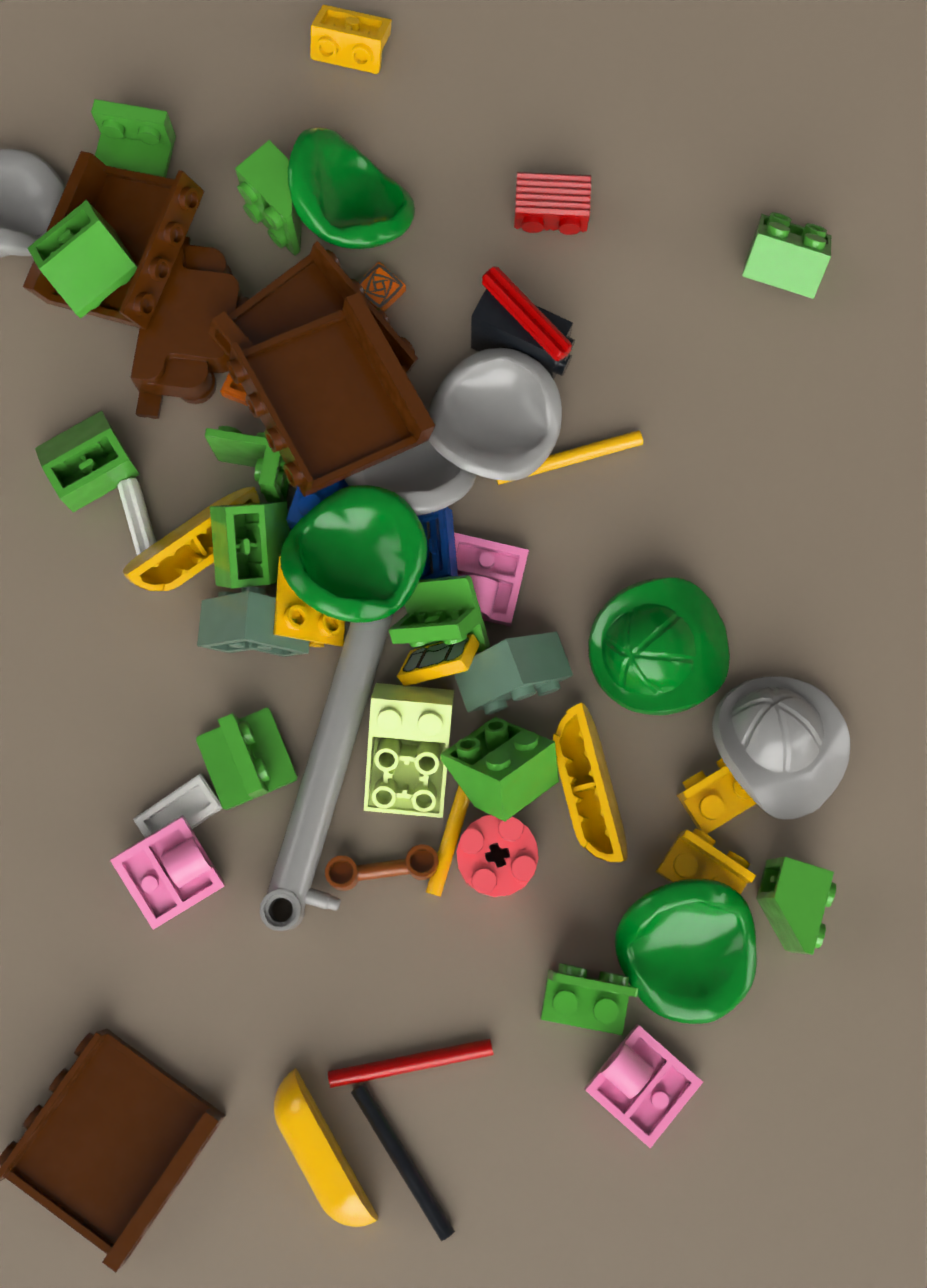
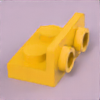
(349, 38)
(714, 798)
(696, 858)

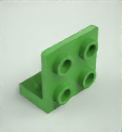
(134, 137)
(253, 451)
(587, 1001)

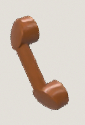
(344, 874)

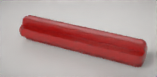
(526, 313)

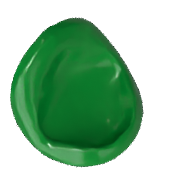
(344, 193)
(356, 554)
(659, 647)
(689, 949)

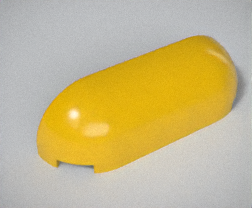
(183, 550)
(589, 786)
(320, 1154)

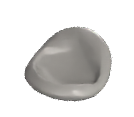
(27, 200)
(497, 415)
(419, 477)
(782, 744)

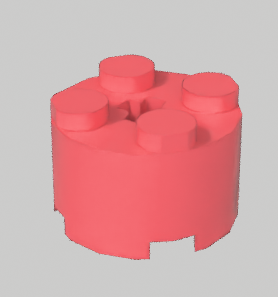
(486, 876)

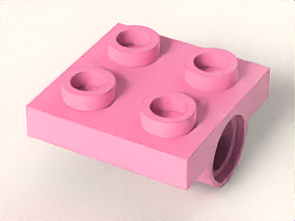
(495, 574)
(167, 872)
(643, 1085)

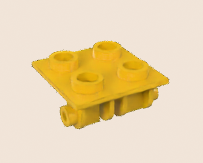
(301, 621)

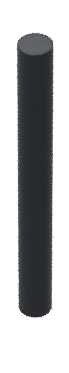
(403, 1162)

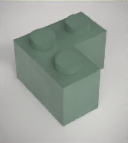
(244, 623)
(514, 671)

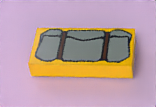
(438, 661)

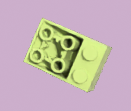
(404, 749)

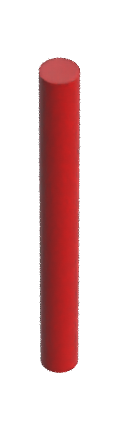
(410, 1063)

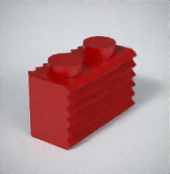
(552, 202)

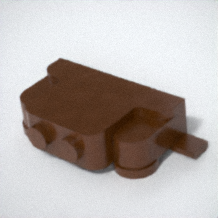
(176, 350)

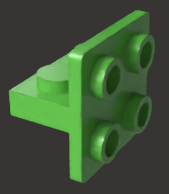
(441, 612)
(246, 758)

